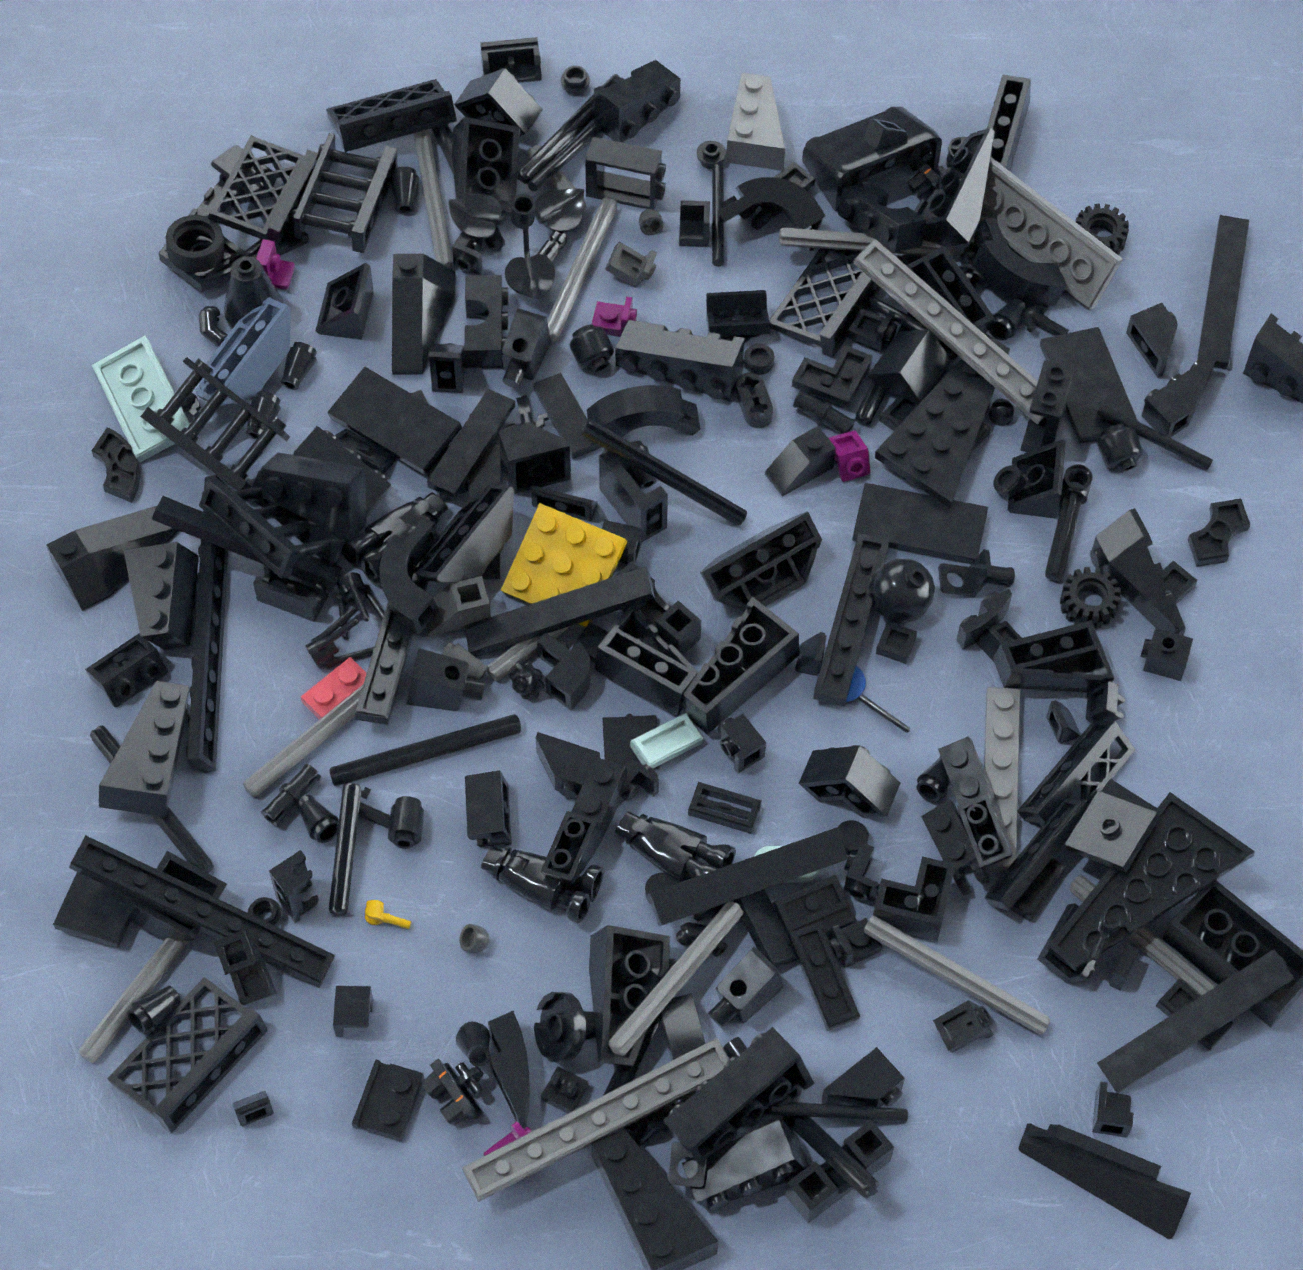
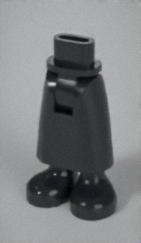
(381, 531)
(673, 846)
(523, 875)

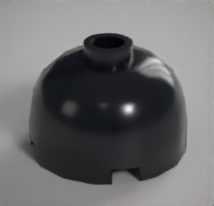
(902, 590)

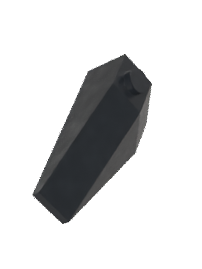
(420, 302)
(1125, 555)

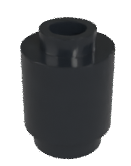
(406, 822)

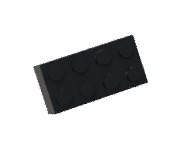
(1226, 936)

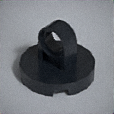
(562, 1026)

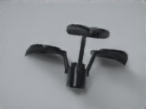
(560, 210)

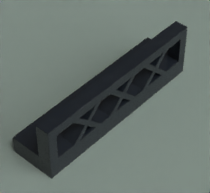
(1077, 766)

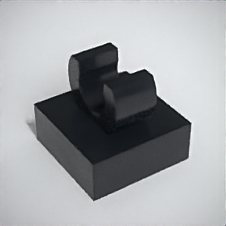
(1103, 702)
(564, 1090)

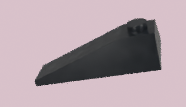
(958, 198)
(94, 558)
(622, 974)

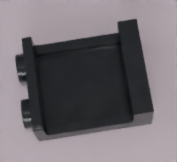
(1048, 402)
(634, 507)

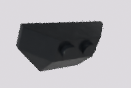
(471, 537)
(765, 564)

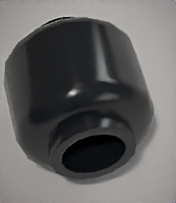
(591, 348)
(1120, 447)

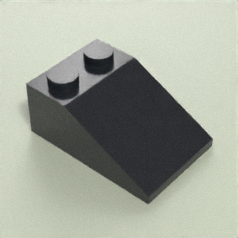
(485, 159)

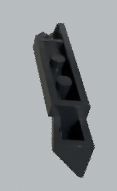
(1109, 1174)

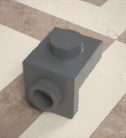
(630, 264)

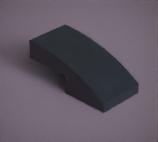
(246, 966)

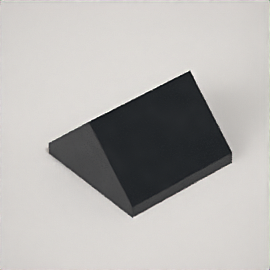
(346, 304)
(911, 365)
(1043, 481)

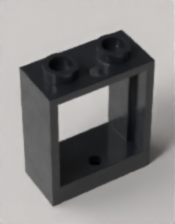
(623, 188)

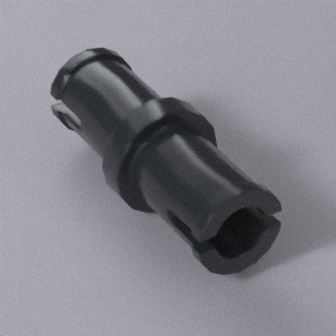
(823, 412)
(290, 794)

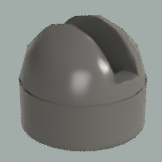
(654, 224)
(474, 938)

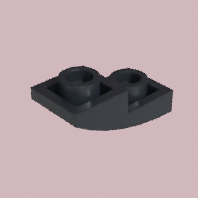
(991, 612)

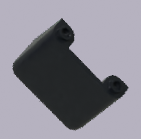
(847, 160)

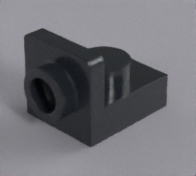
(467, 254)
(637, 777)
(852, 943)
(963, 1025)

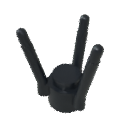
(353, 592)
(323, 646)

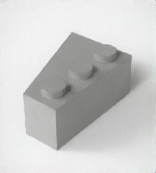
(755, 126)

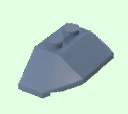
(250, 352)

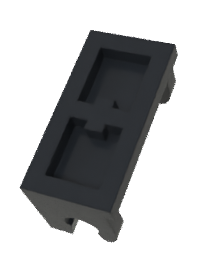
(517, 56)
(290, 595)
(488, 809)
(289, 881)

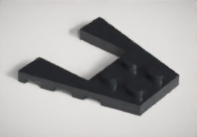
(206, 280)

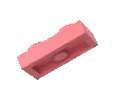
(334, 688)

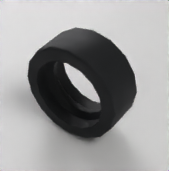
(194, 226)

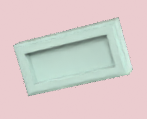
(666, 741)

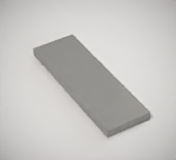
(1048, 235)

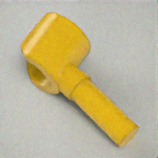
(375, 915)

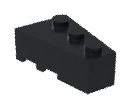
(163, 592)
(1054, 660)
(645, 662)

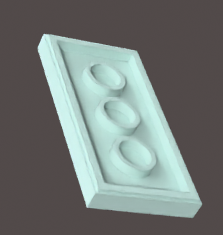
(132, 383)

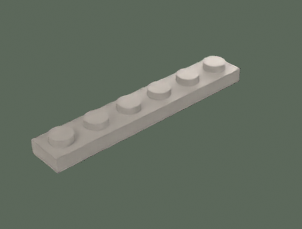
(1001, 759)

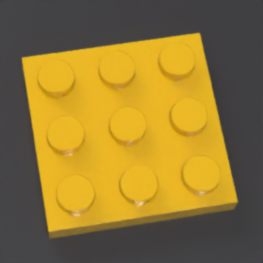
(561, 556)

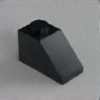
(1153, 335)
(447, 367)
(802, 461)
(564, 763)
(867, 1083)

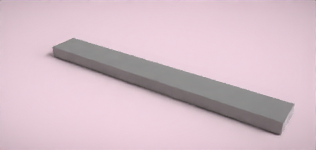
(949, 325)
(594, 1120)

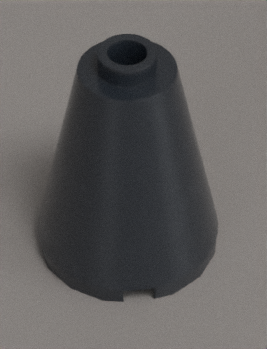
(247, 289)

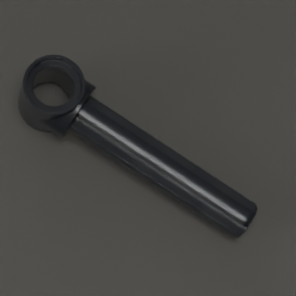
(1072, 499)

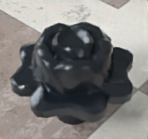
(527, 680)

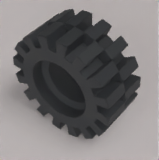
(1108, 220)
(1090, 582)

